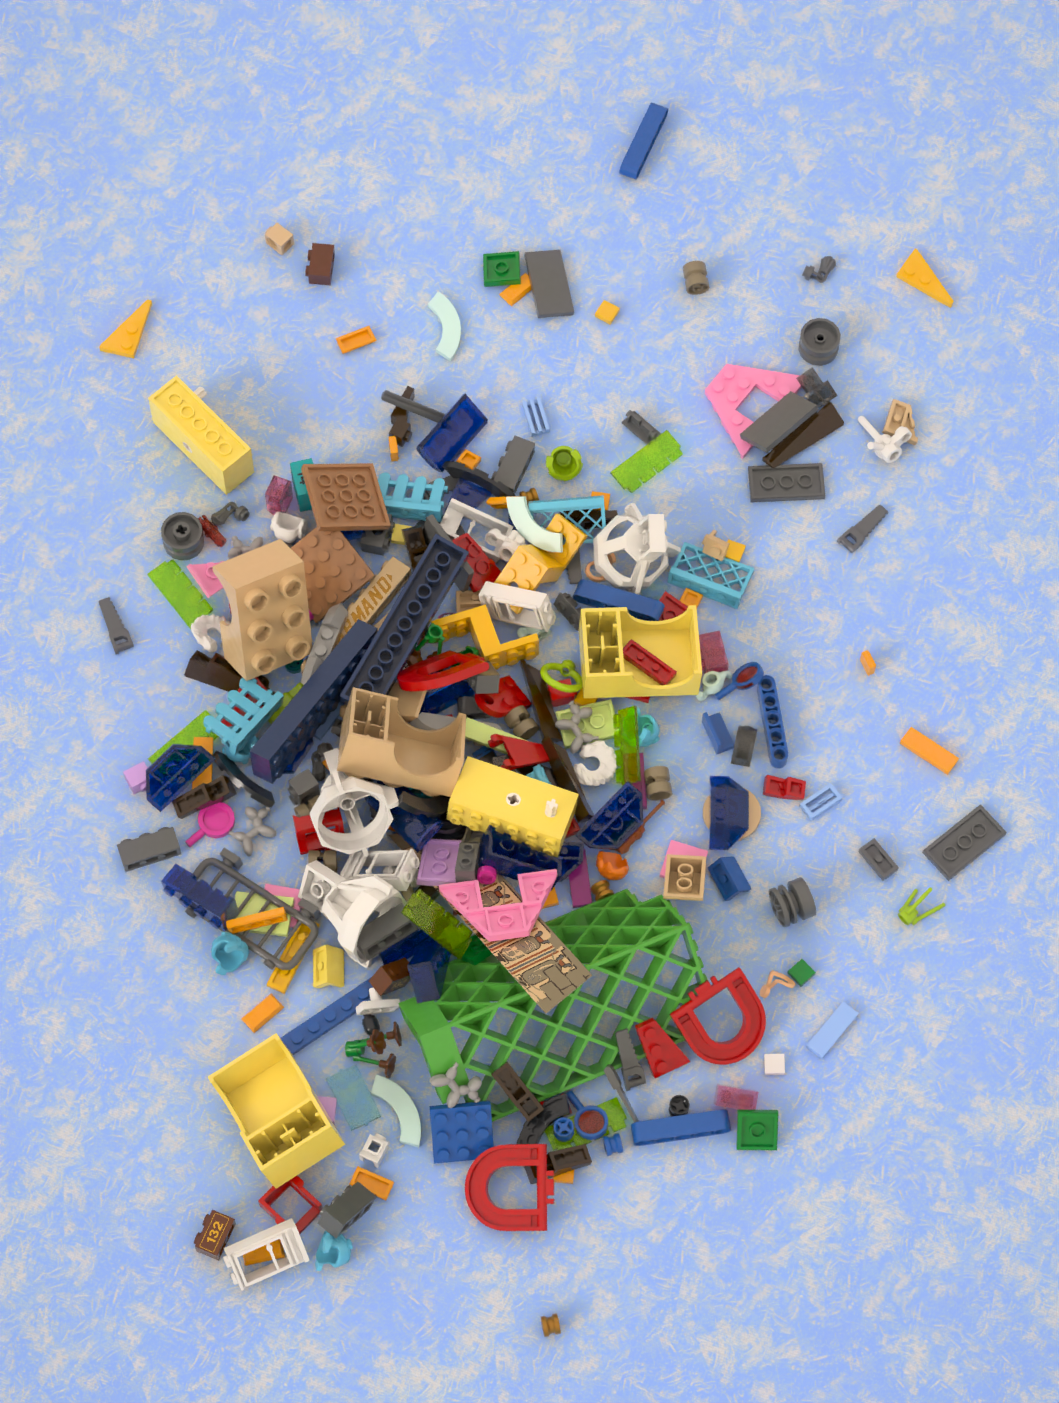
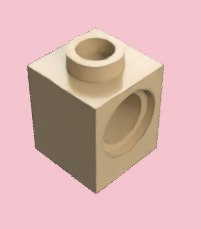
(279, 238)

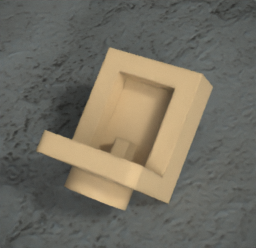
(715, 546)

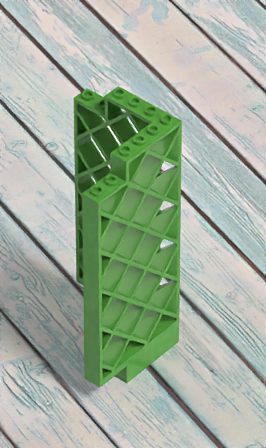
(613, 921)

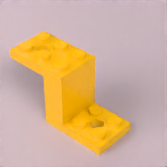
(534, 565)
(484, 636)

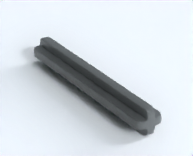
(412, 406)

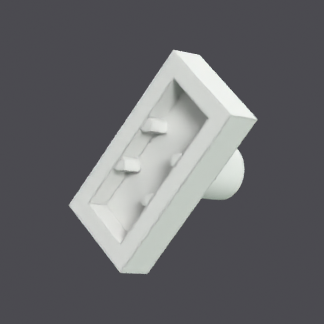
(377, 1004)

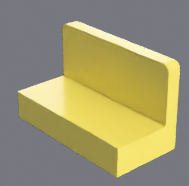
(328, 966)

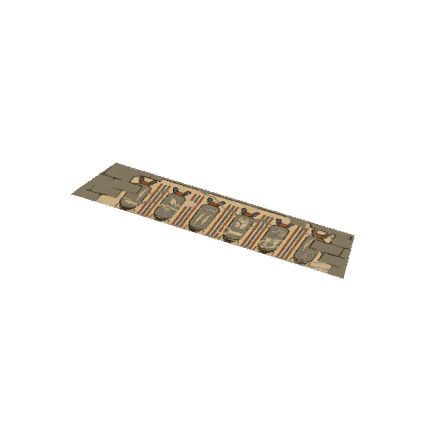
(536, 962)

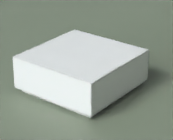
(774, 1064)

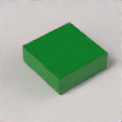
(801, 972)

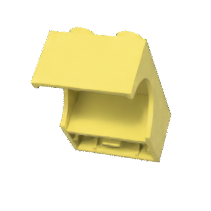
(606, 672)
(276, 1111)

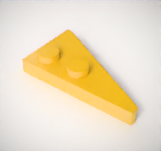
(919, 275)
(127, 336)

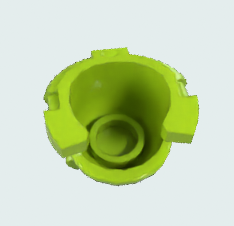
(564, 463)

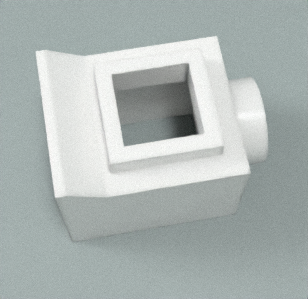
(371, 1155)

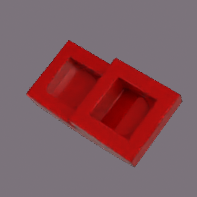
(784, 788)

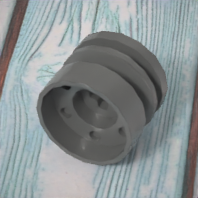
(792, 902)

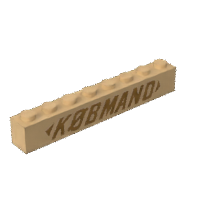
(376, 596)

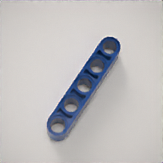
(643, 141)
(604, 596)
(772, 730)
(680, 1127)

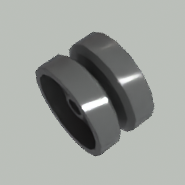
(819, 341)
(182, 536)

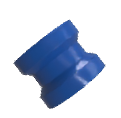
(561, 1125)
(612, 1144)

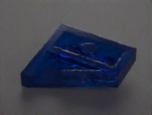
(469, 494)

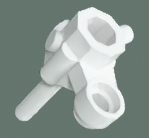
(884, 445)
(505, 545)

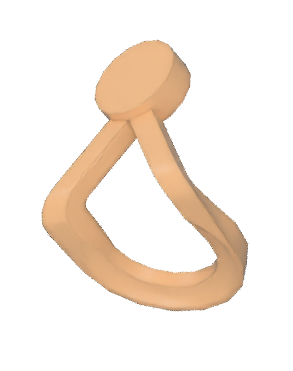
(612, 559)
(765, 990)

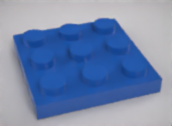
(461, 1131)

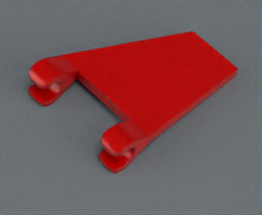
(521, 752)

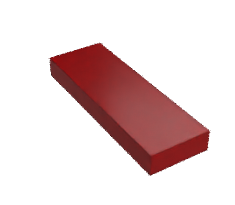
(648, 663)

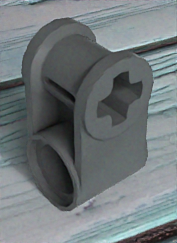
(468, 706)

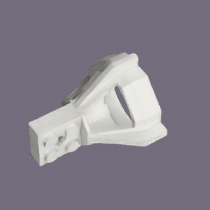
(642, 541)
(343, 792)
(347, 902)

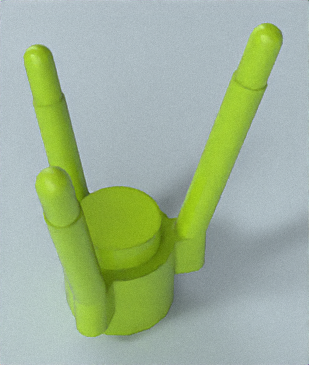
(908, 912)

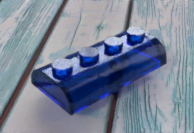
(452, 433)
(412, 828)

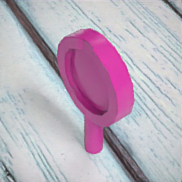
(213, 822)

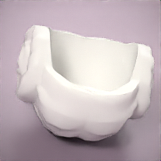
(288, 527)

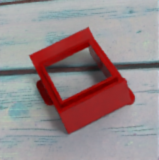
(311, 841)
(297, 1184)

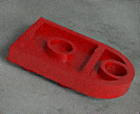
(507, 698)

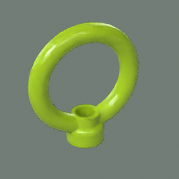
(570, 665)

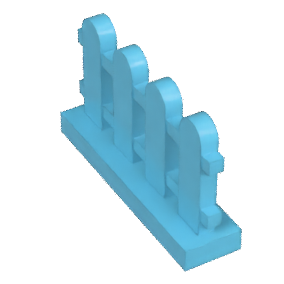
(416, 506)
(242, 723)

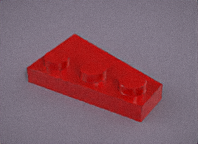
(483, 567)

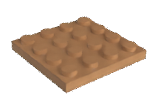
(345, 497)
(331, 570)

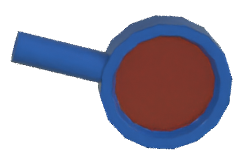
(743, 679)
(590, 1121)

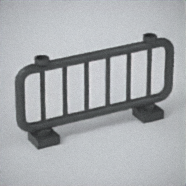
(307, 910)

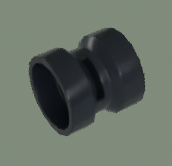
(680, 1103)

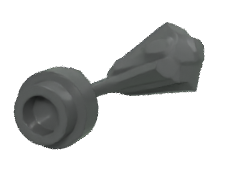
(826, 266)
(221, 516)
(318, 770)

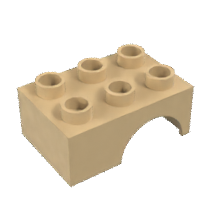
(267, 609)
(388, 749)

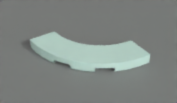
(450, 324)
(530, 529)
(403, 1106)

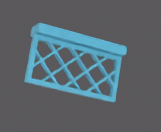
(571, 504)
(705, 585)

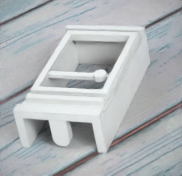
(454, 515)
(496, 593)
(405, 860)
(292, 1245)

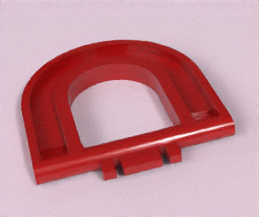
(418, 676)
(752, 1027)
(509, 1219)

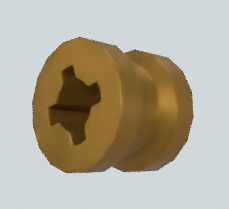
(531, 495)
(601, 890)
(550, 1325)

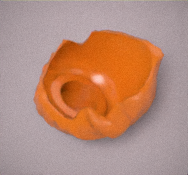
(611, 865)

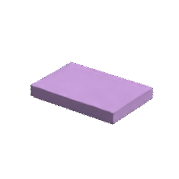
(438, 862)

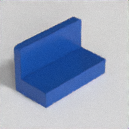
(717, 732)
(728, 877)

